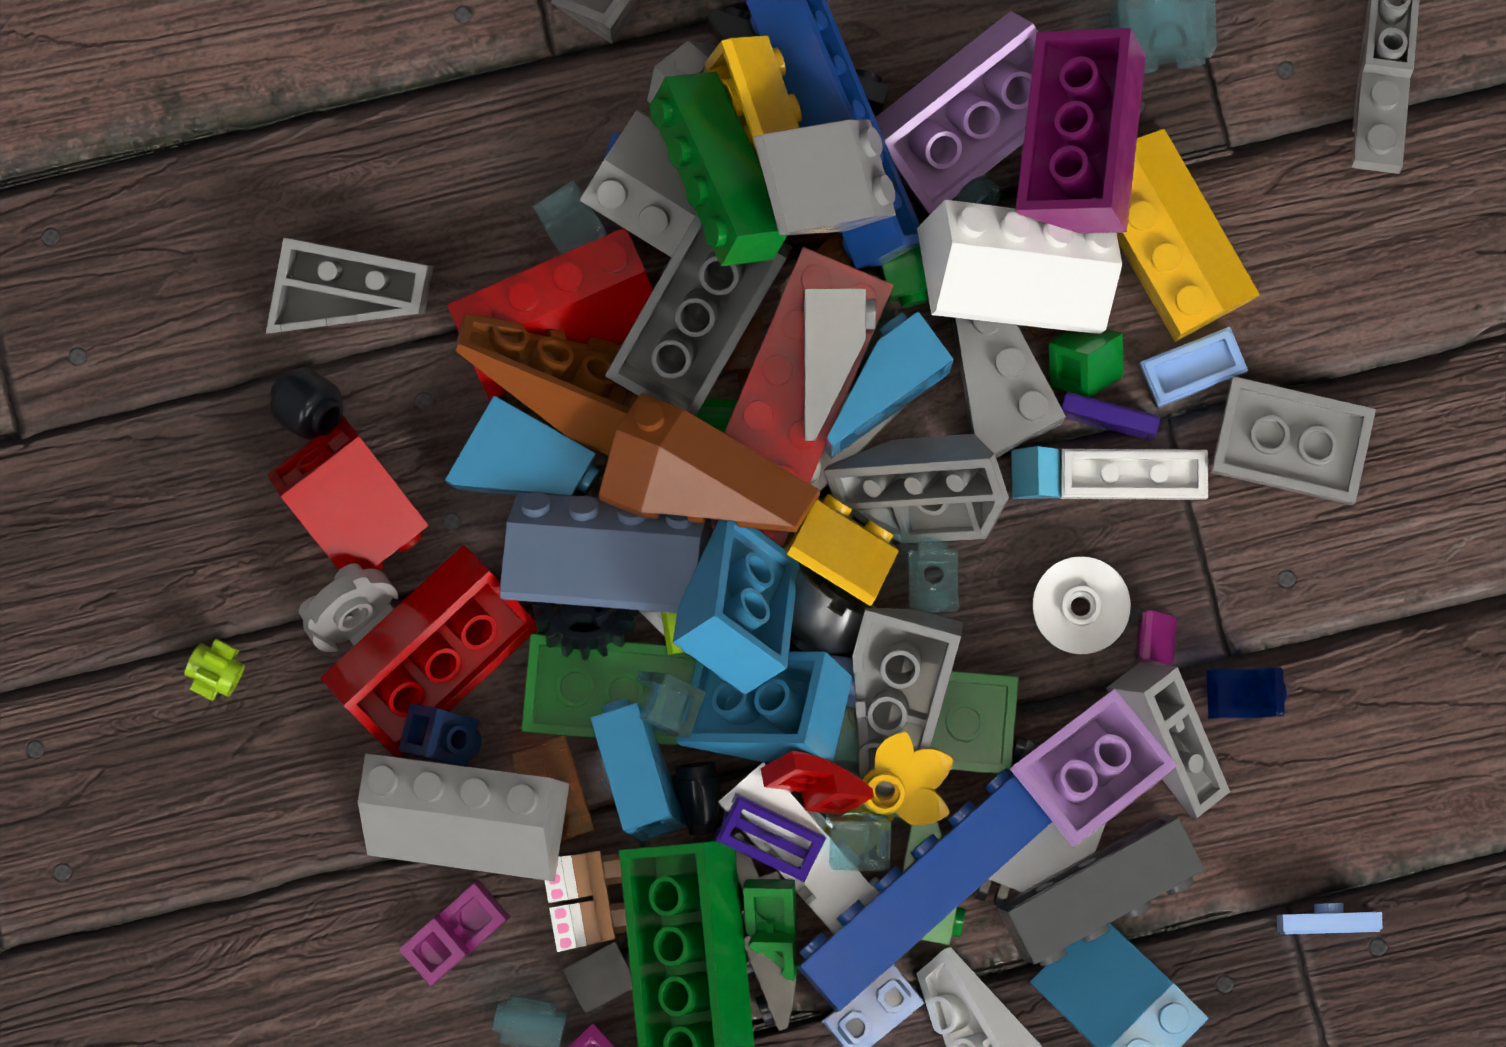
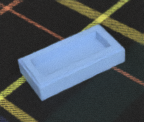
(1193, 367)

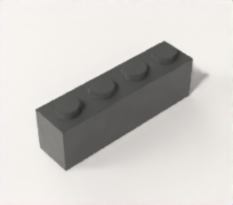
(1100, 890)

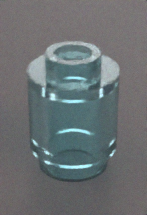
(529, 1023)

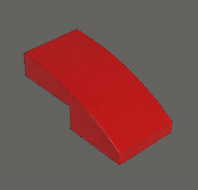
(822, 783)

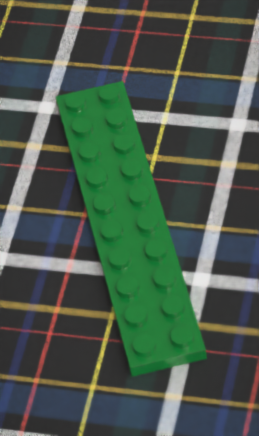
(566, 691)

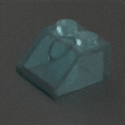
(1169, 29)

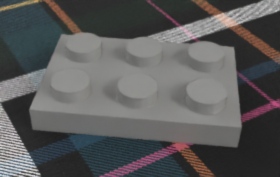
(1293, 440)

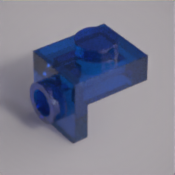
(1246, 693)

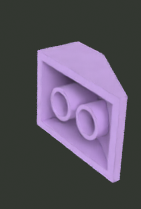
(1093, 768)

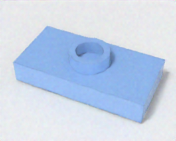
(1329, 919)

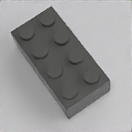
(692, 323)

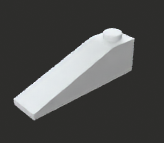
(966, 1008)

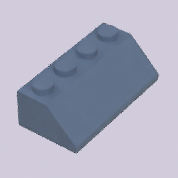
(597, 554)

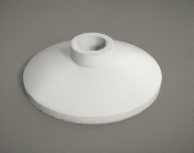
(1102, 590)

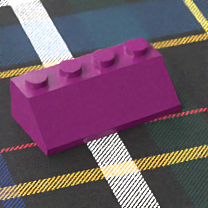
(1082, 129)

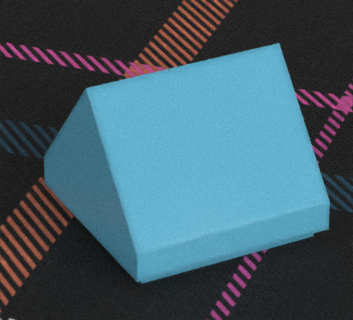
(1036, 473)

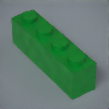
(717, 167)

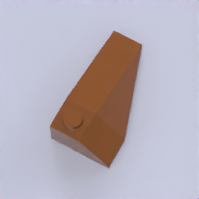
(685, 467)

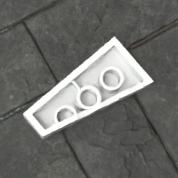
(825, 889)

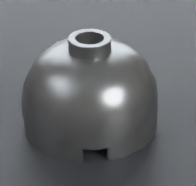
(824, 615)

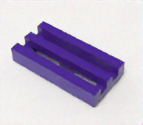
(732, 819)

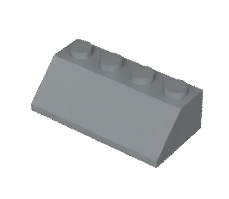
(642, 187)
(462, 816)

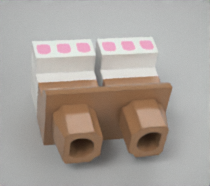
(586, 921)

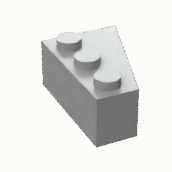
(342, 286)
(1003, 385)

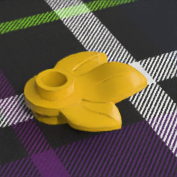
(914, 778)

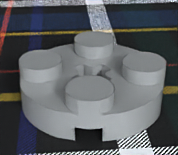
(347, 607)

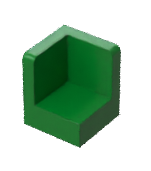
(1085, 361)

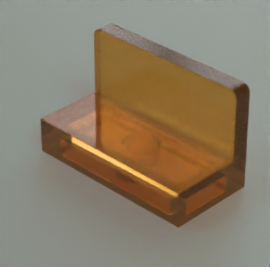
(557, 762)

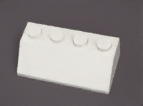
(1017, 269)

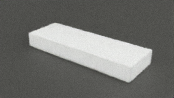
(1134, 474)

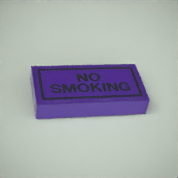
(1110, 416)

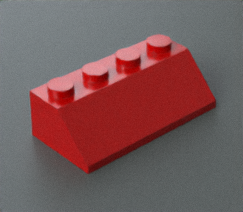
(582, 292)
(430, 648)

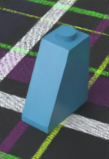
(520, 454)
(637, 772)

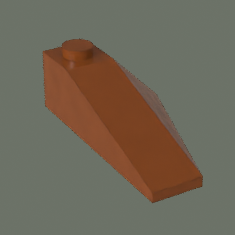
(551, 376)

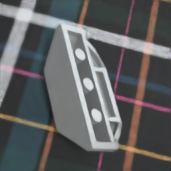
(923, 487)

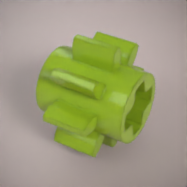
(214, 669)

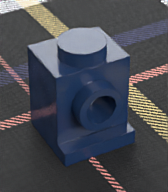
(448, 736)

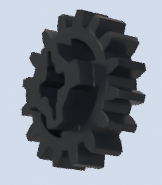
(583, 627)

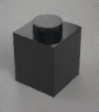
(600, 976)

